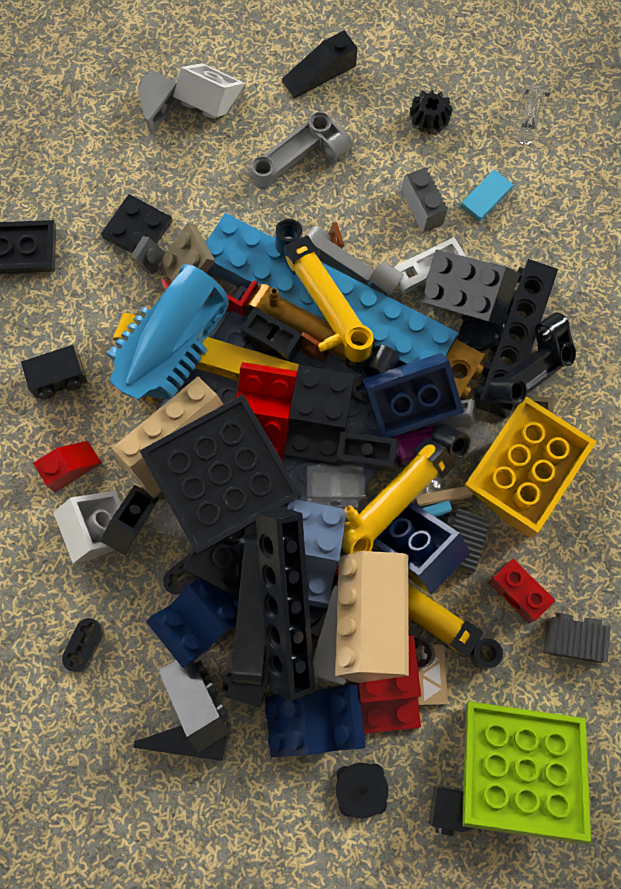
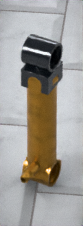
(269, 301)

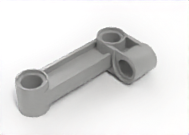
(330, 140)
(382, 279)

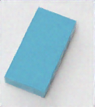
(486, 195)

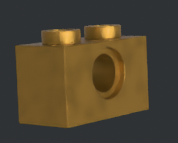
(468, 362)

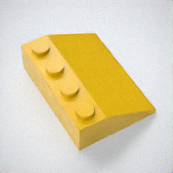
(529, 466)

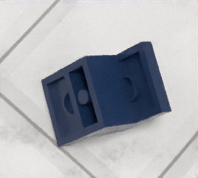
(195, 621)
(315, 722)

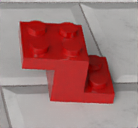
(270, 397)
(393, 701)

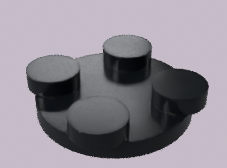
(479, 333)
(361, 790)

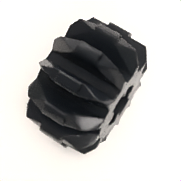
(431, 111)

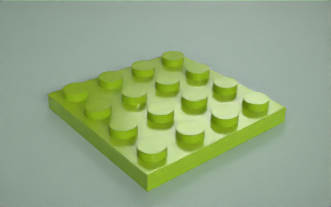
(526, 773)

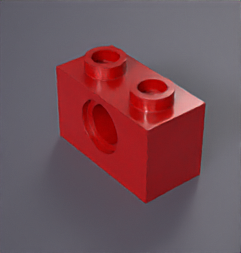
(521, 591)

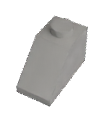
(156, 98)

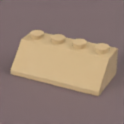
(185, 407)
(372, 616)

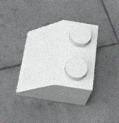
(207, 89)
(84, 523)

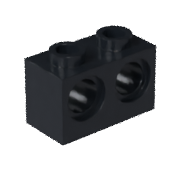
(271, 336)

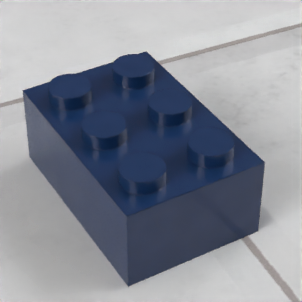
(413, 395)
(431, 546)

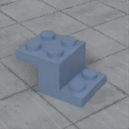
(323, 542)

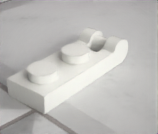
(421, 264)

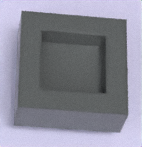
(147, 255)

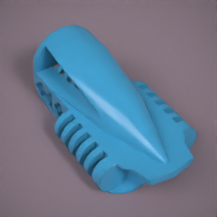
(168, 336)

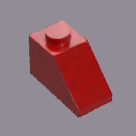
(66, 464)

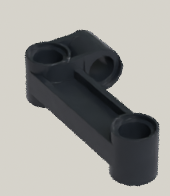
(553, 353)

